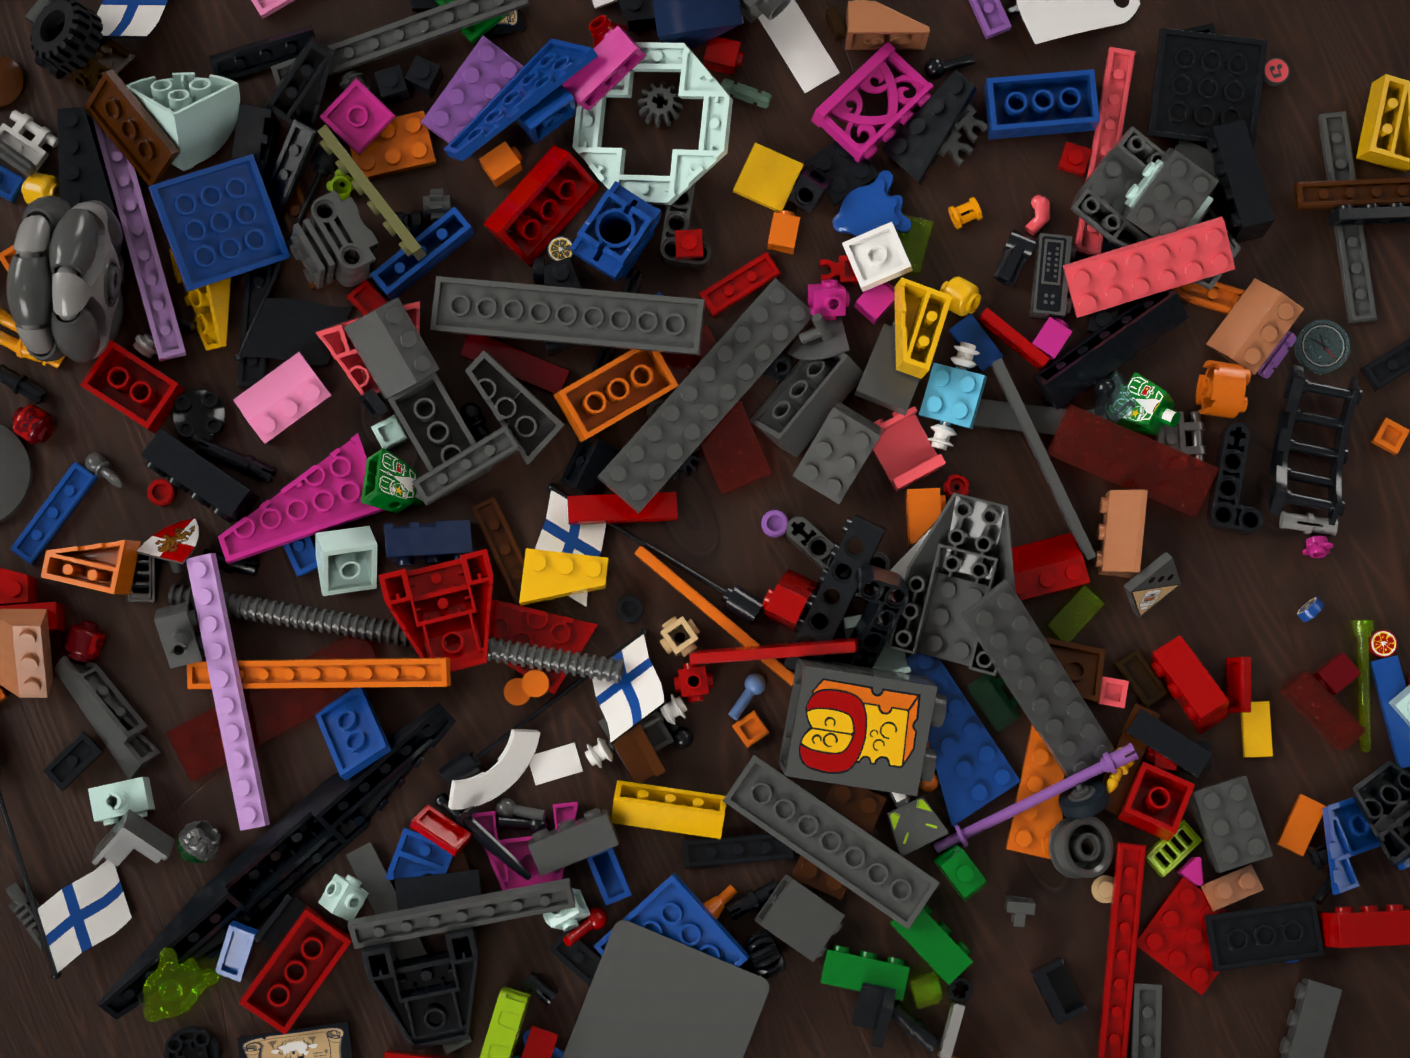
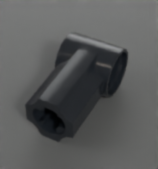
(1017, 252)

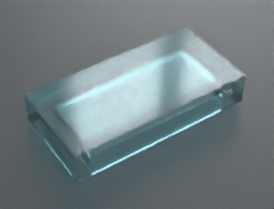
(1121, 400)

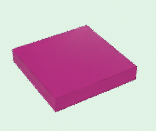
(357, 116)

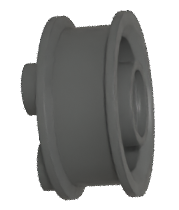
(1066, 849)

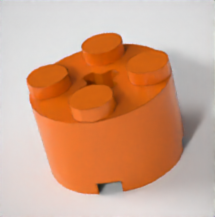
(1222, 389)

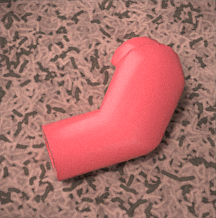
(1042, 214)

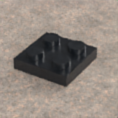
(843, 169)

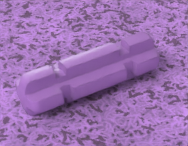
(1277, 355)

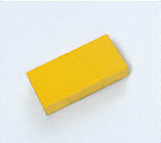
(1257, 731)

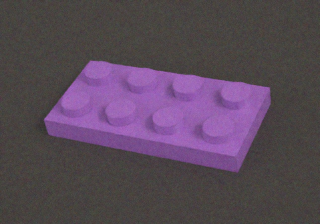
(470, 89)

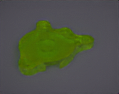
(174, 986)

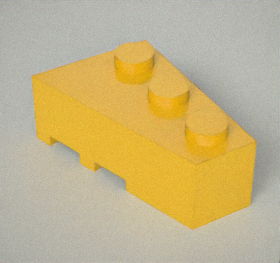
(560, 574)

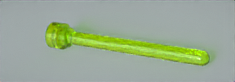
(1362, 630)

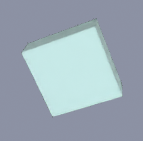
(389, 432)

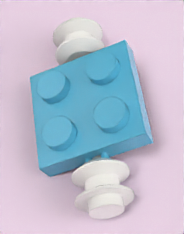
(953, 395)

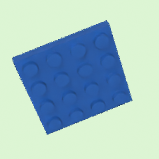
(219, 222)
(682, 917)

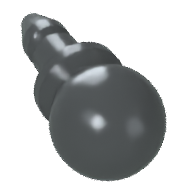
(98, 464)

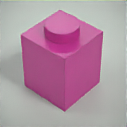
(876, 302)
(1052, 337)

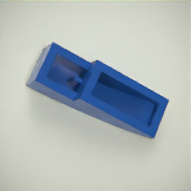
(609, 876)

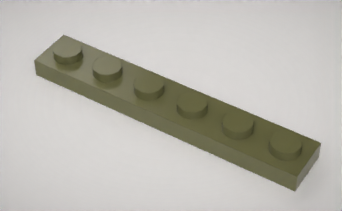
(376, 203)

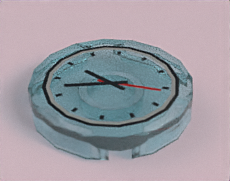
(1322, 346)

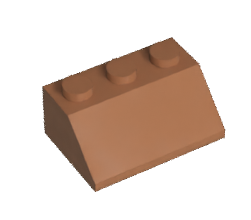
(1254, 326)
(1121, 532)
(25, 652)

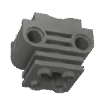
(334, 243)

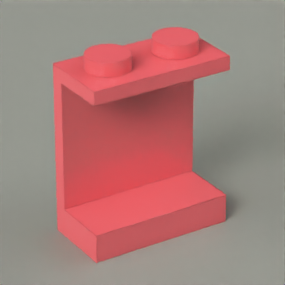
(905, 450)

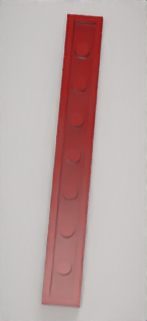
(1121, 950)

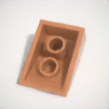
(873, 25)

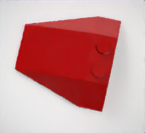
(444, 608)

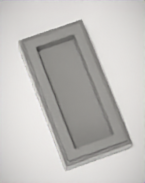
(951, 1030)

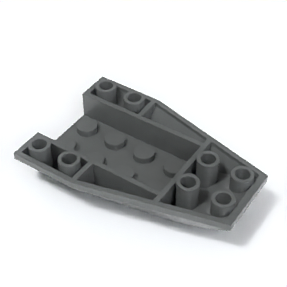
(1103, 194)

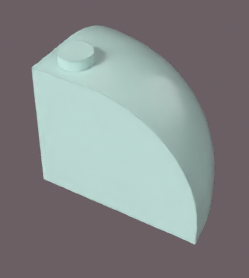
(191, 111)

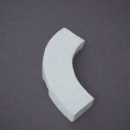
(499, 778)

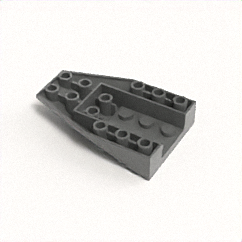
(953, 569)

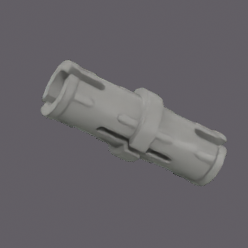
(1290, 520)

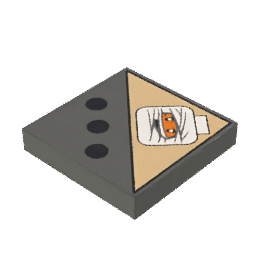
(1152, 584)

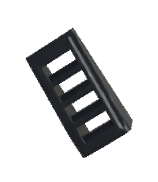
(152, 574)

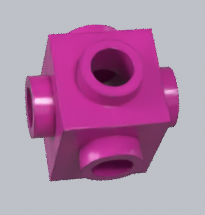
(828, 299)

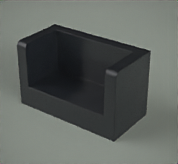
(1058, 990)

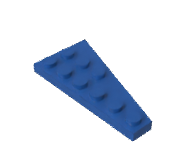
(967, 758)

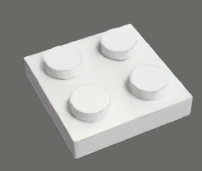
(877, 256)

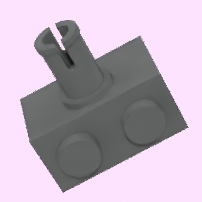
(179, 634)

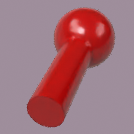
(595, 921)

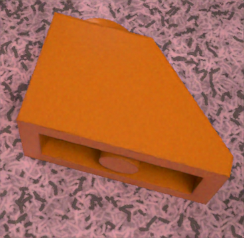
(922, 511)

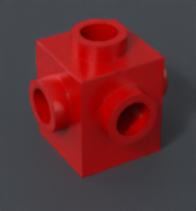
(698, 692)

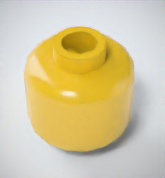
(40, 185)
(965, 295)

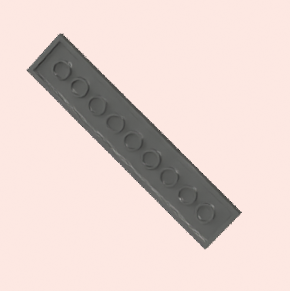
(568, 315)
(705, 396)

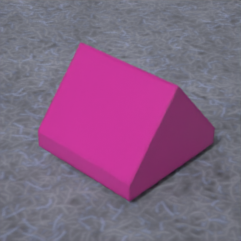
(1192, 870)

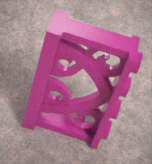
(876, 68)

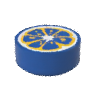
(1310, 609)

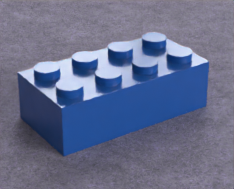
(1041, 104)

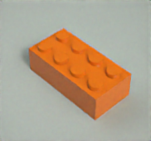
(615, 391)

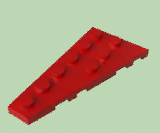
(539, 628)

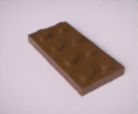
(131, 128)
(858, 806)

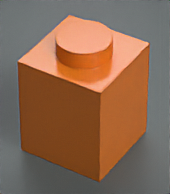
(501, 163)
(783, 232)

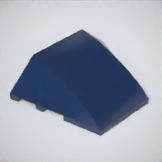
(695, 20)

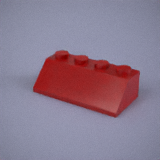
(542, 204)
(1048, 567)

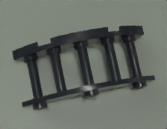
(1285, 444)

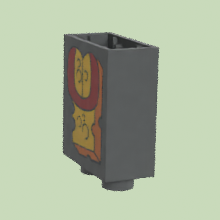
(860, 726)

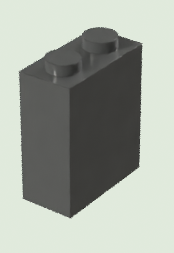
(800, 918)

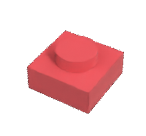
(1113, 692)

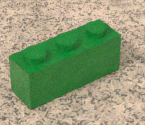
(935, 946)
(852, 970)

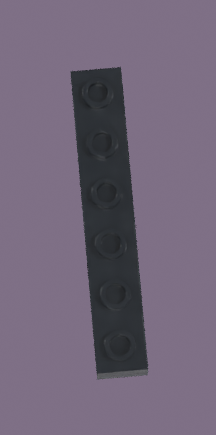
(871, 536)

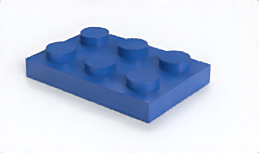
(352, 732)

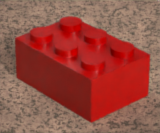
(132, 387)

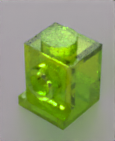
(925, 990)

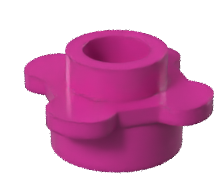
(1317, 547)

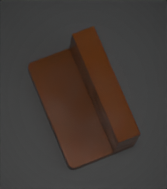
(639, 755)

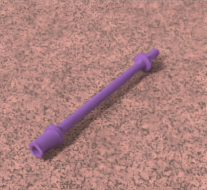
(1107, 763)

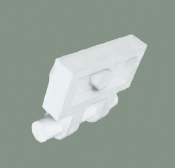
(29, 149)

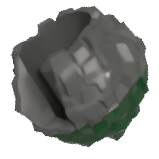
(198, 842)

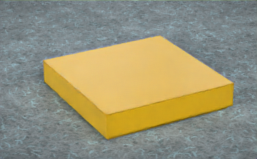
(768, 178)

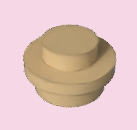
(1102, 888)

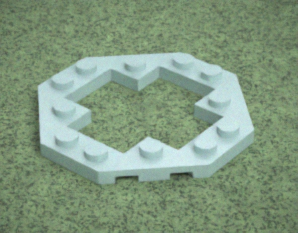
(686, 165)

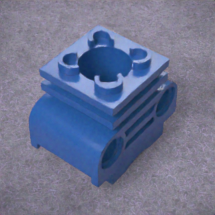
(616, 209)

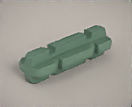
(747, 93)

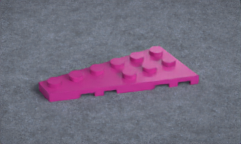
(310, 504)

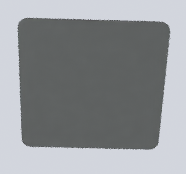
(665, 1002)

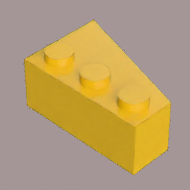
(1387, 124)
(918, 325)

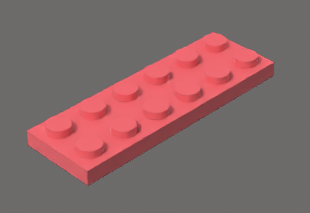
(1149, 267)

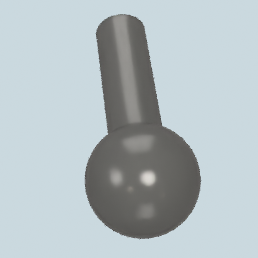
(507, 808)

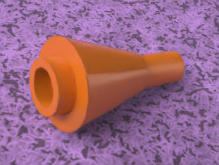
(717, 903)

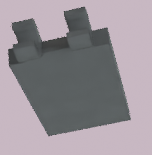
(882, 381)

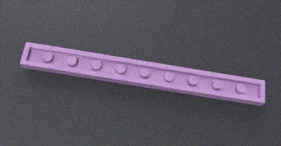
(142, 250)
(227, 691)

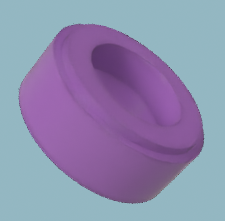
(774, 523)

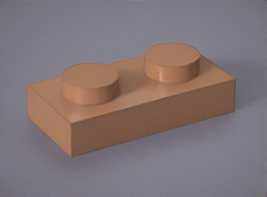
(1232, 888)

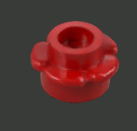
(955, 479)

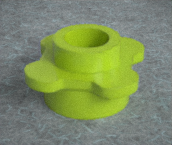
(334, 184)

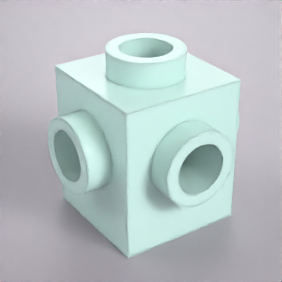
(343, 896)
(568, 918)

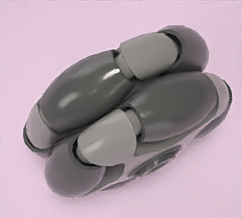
(67, 279)

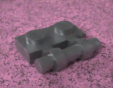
(1176, 438)

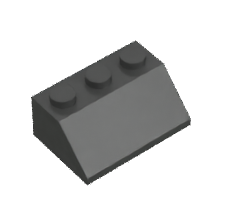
(391, 348)

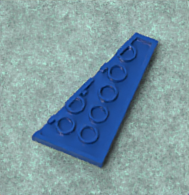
(537, 79)

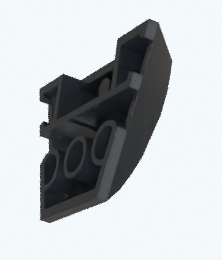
(1385, 806)

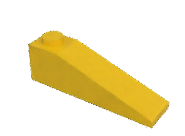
(211, 309)

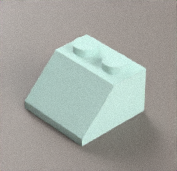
(346, 560)

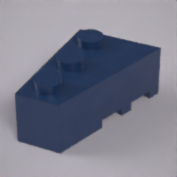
(428, 541)

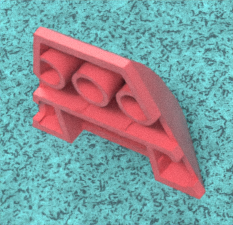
(346, 354)

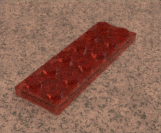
(732, 445)
(1132, 460)

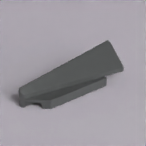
(109, 715)

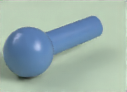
(754, 685)

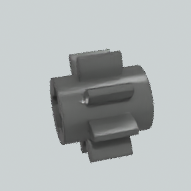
(436, 204)

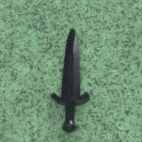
(482, 835)

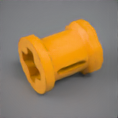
(972, 206)

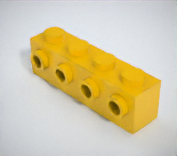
(668, 809)

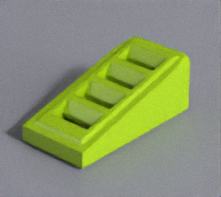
(1161, 869)

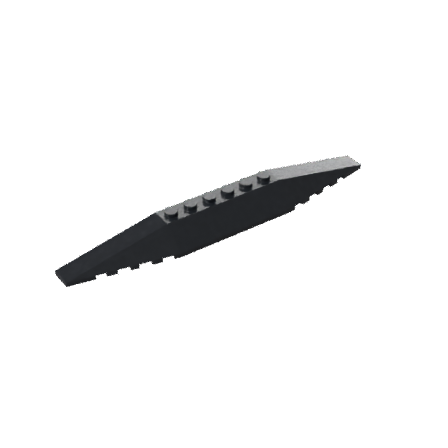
(282, 858)

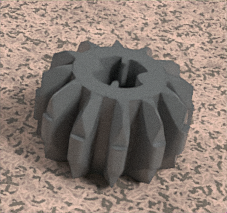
(650, 101)

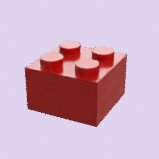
(1156, 801)

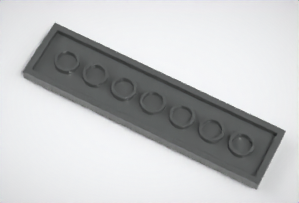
(1037, 679)
(831, 842)

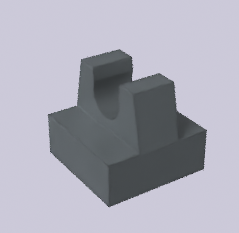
(1019, 907)

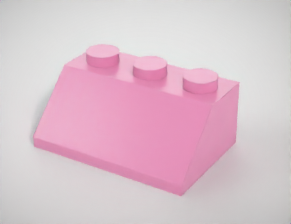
(282, 397)

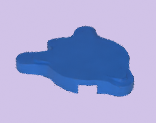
(871, 208)

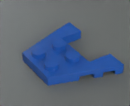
(1345, 837)

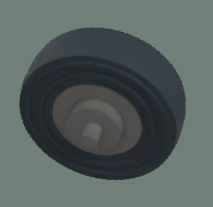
(1084, 799)

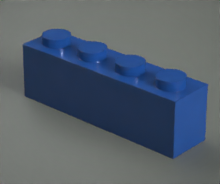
(438, 243)

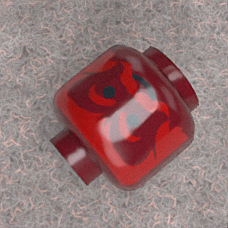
(33, 424)
(84, 641)

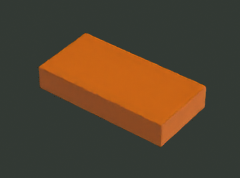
(1300, 825)

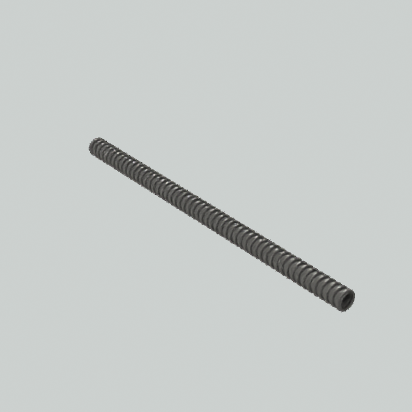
(392, 632)

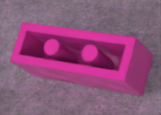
(615, 59)

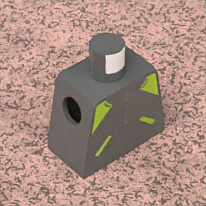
(913, 823)

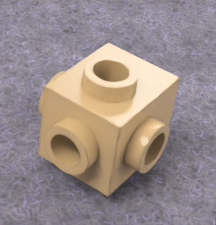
(682, 626)

